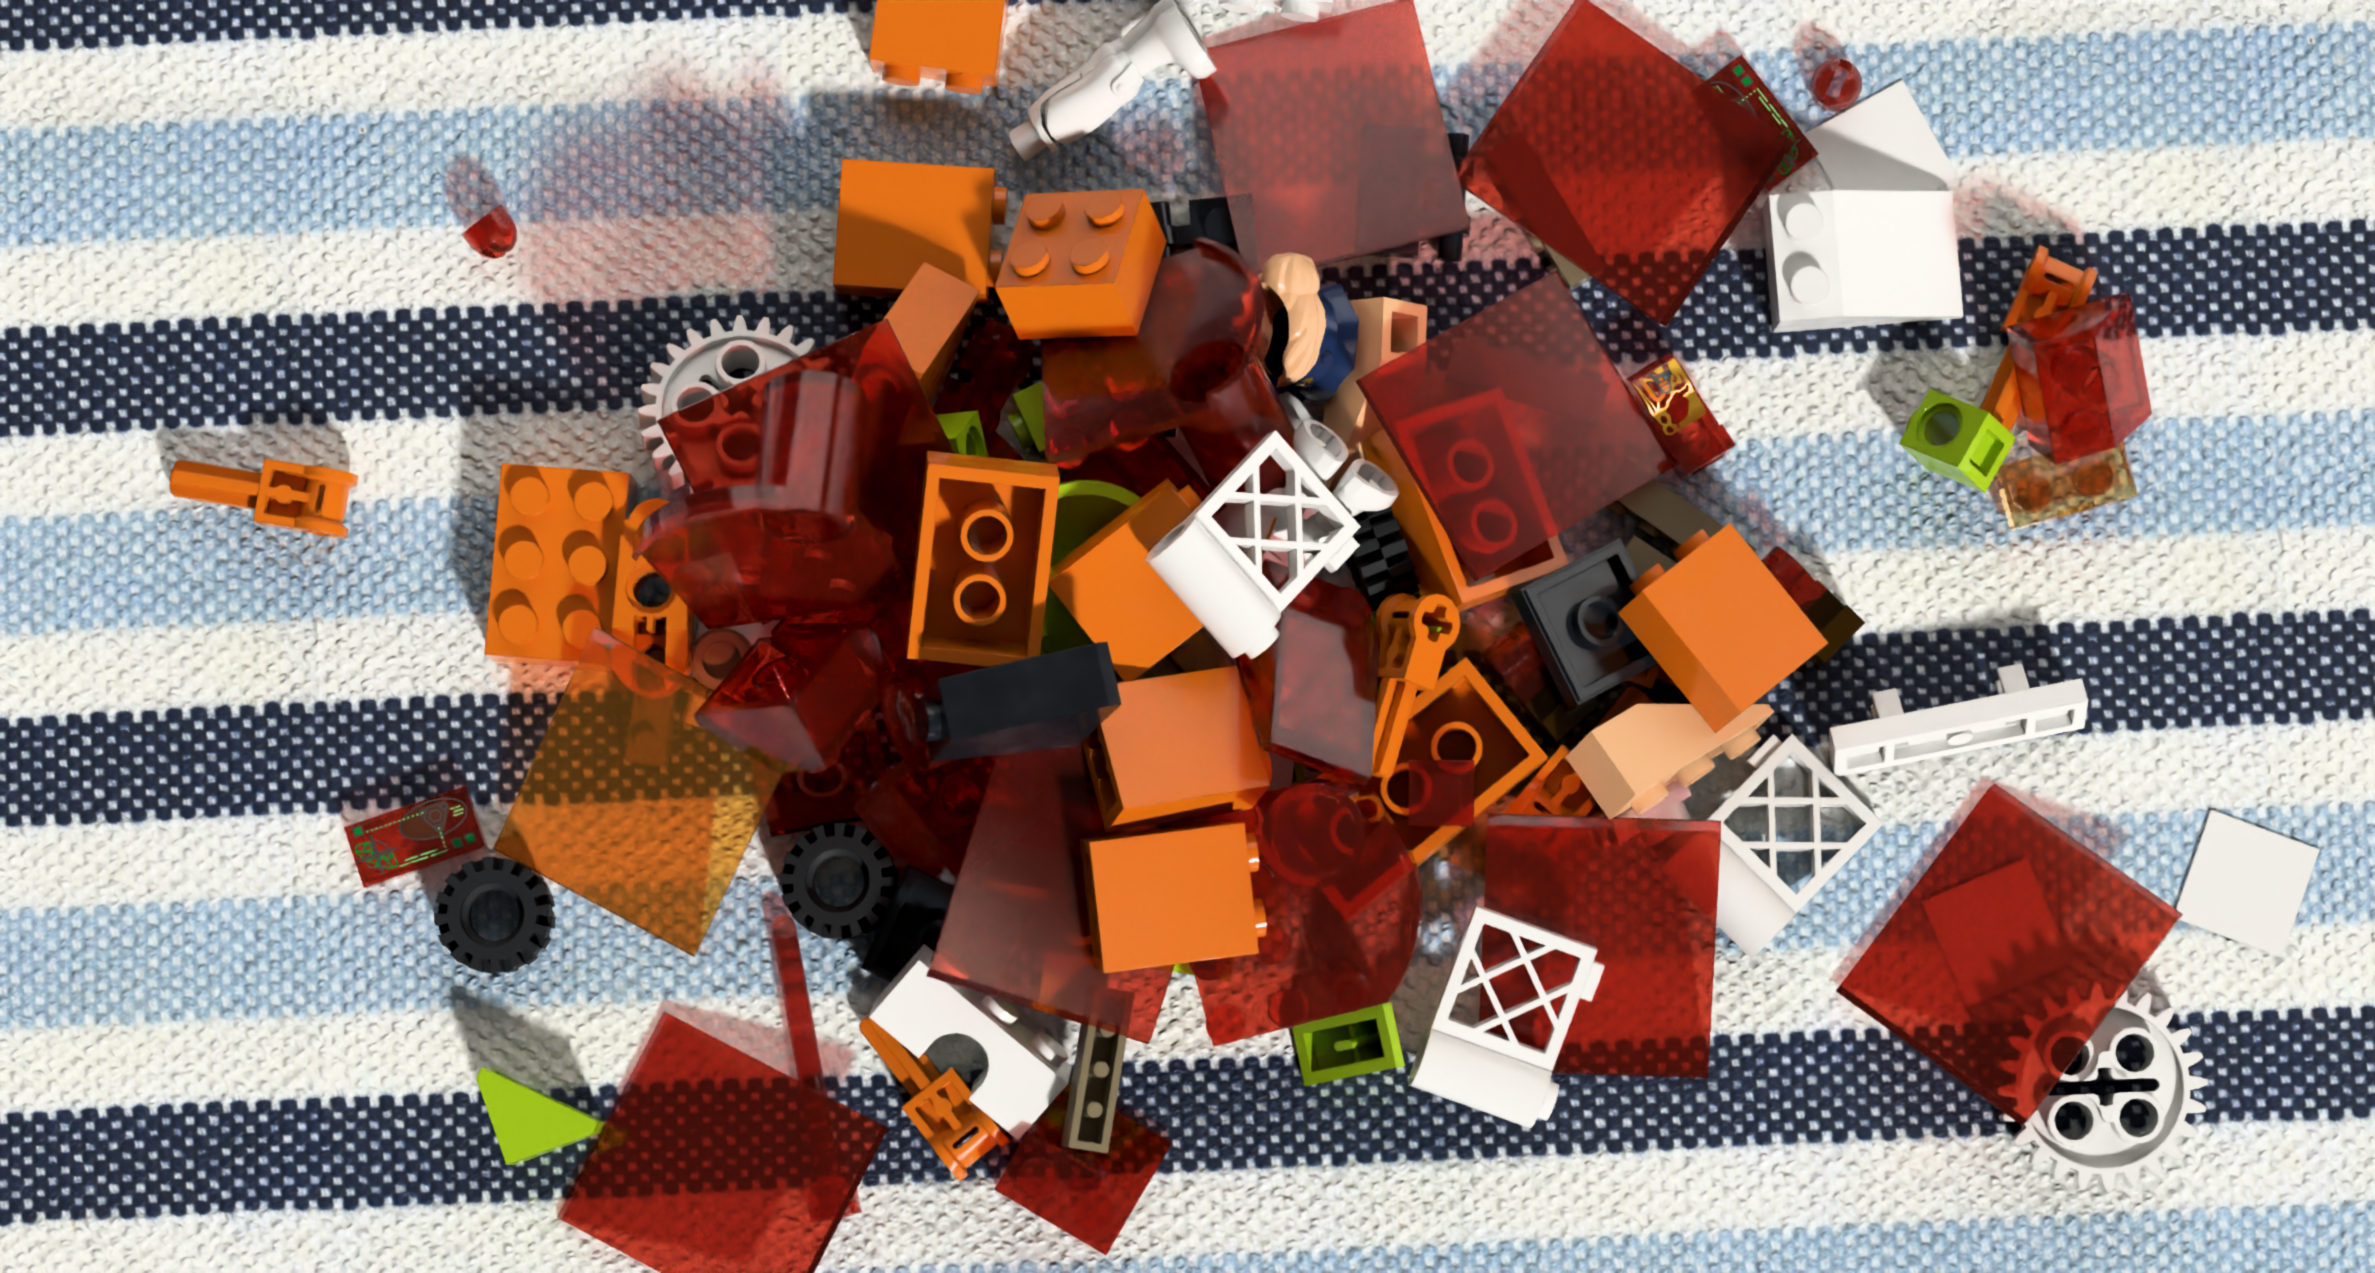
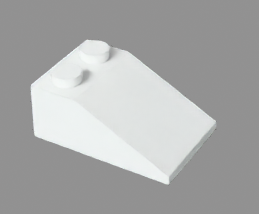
(1861, 258)

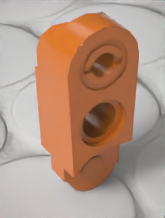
(644, 627)

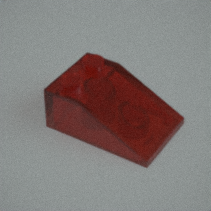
(1317, 680)

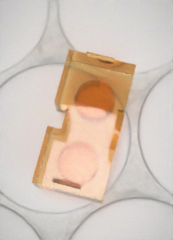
(2041, 492)

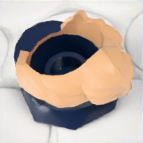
(1312, 329)

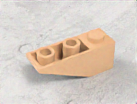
(1384, 333)
(1654, 745)

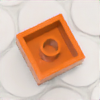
(1081, 264)

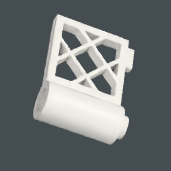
(1227, 586)
(1751, 896)
(1485, 1067)

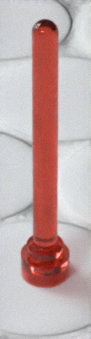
(800, 1014)

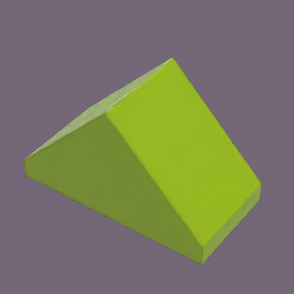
(1348, 1045)
(529, 1120)

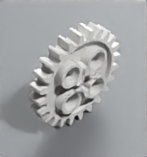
(710, 360)
(2104, 1144)

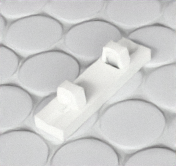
(1958, 727)

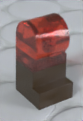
(1824, 610)
(1526, 677)

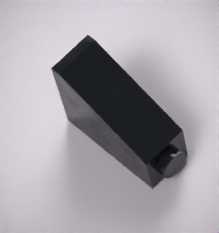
(1019, 705)

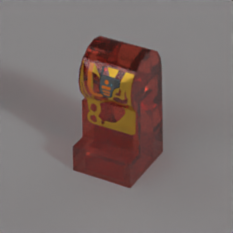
(1679, 416)

